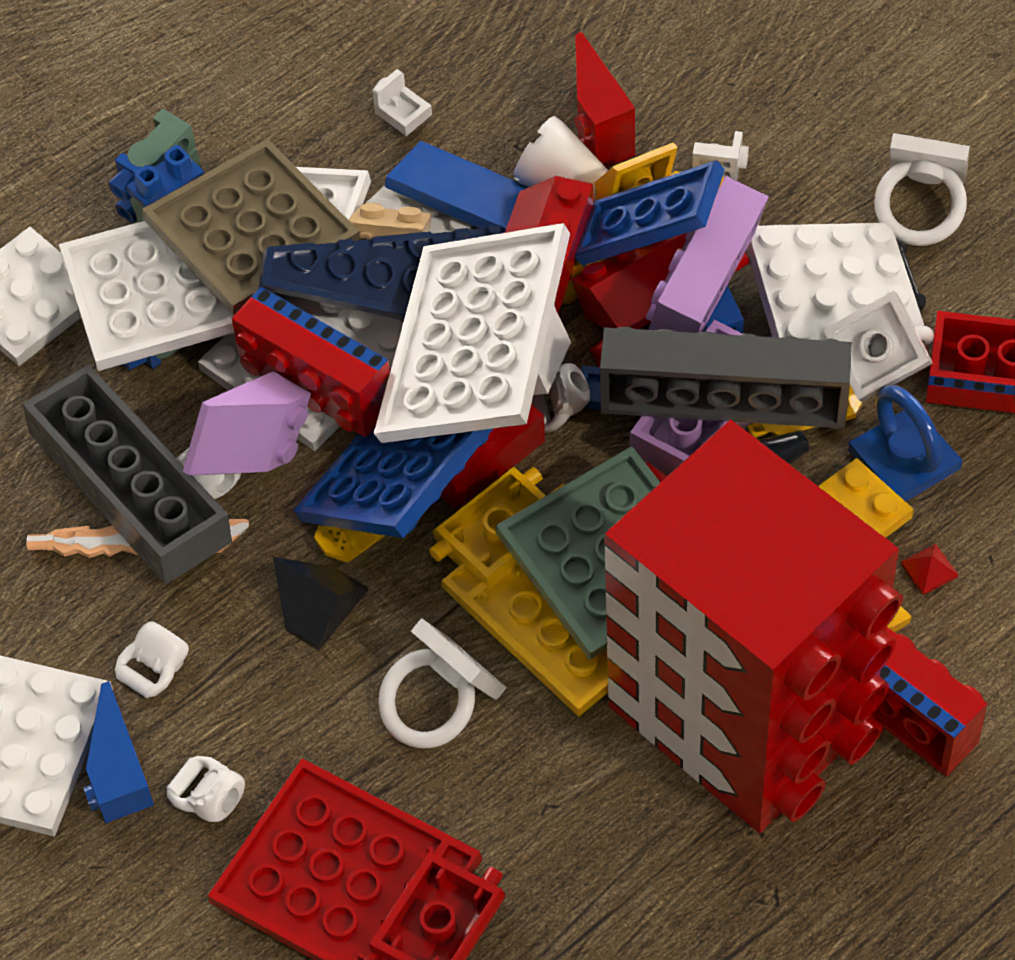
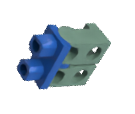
(150, 152)
(158, 181)

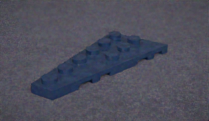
(356, 274)

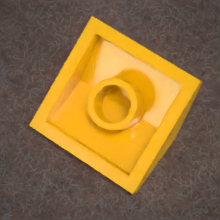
(637, 171)

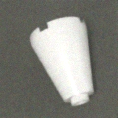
(558, 154)

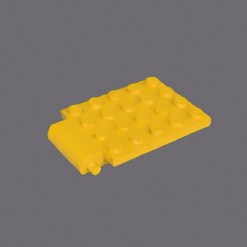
(505, 599)

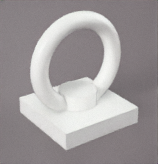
(927, 163)
(883, 345)
(455, 667)

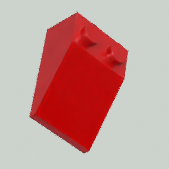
(603, 109)

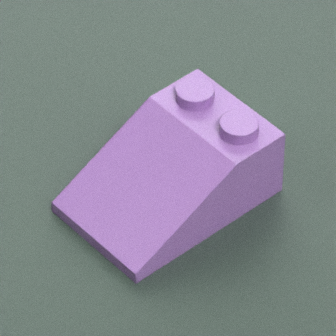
(248, 428)

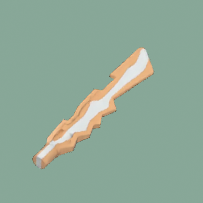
(99, 541)

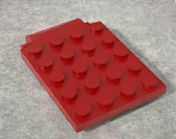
(356, 877)

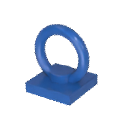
(905, 447)

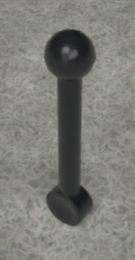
(920, 298)

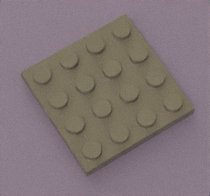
(238, 211)

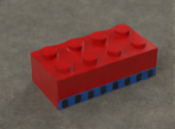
(973, 362)
(338, 371)
(929, 707)

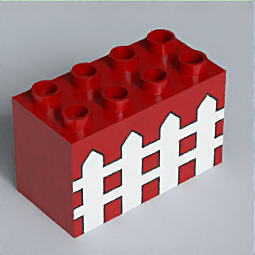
(749, 626)

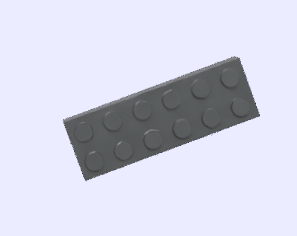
(725, 377)
(128, 474)

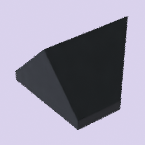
(315, 599)

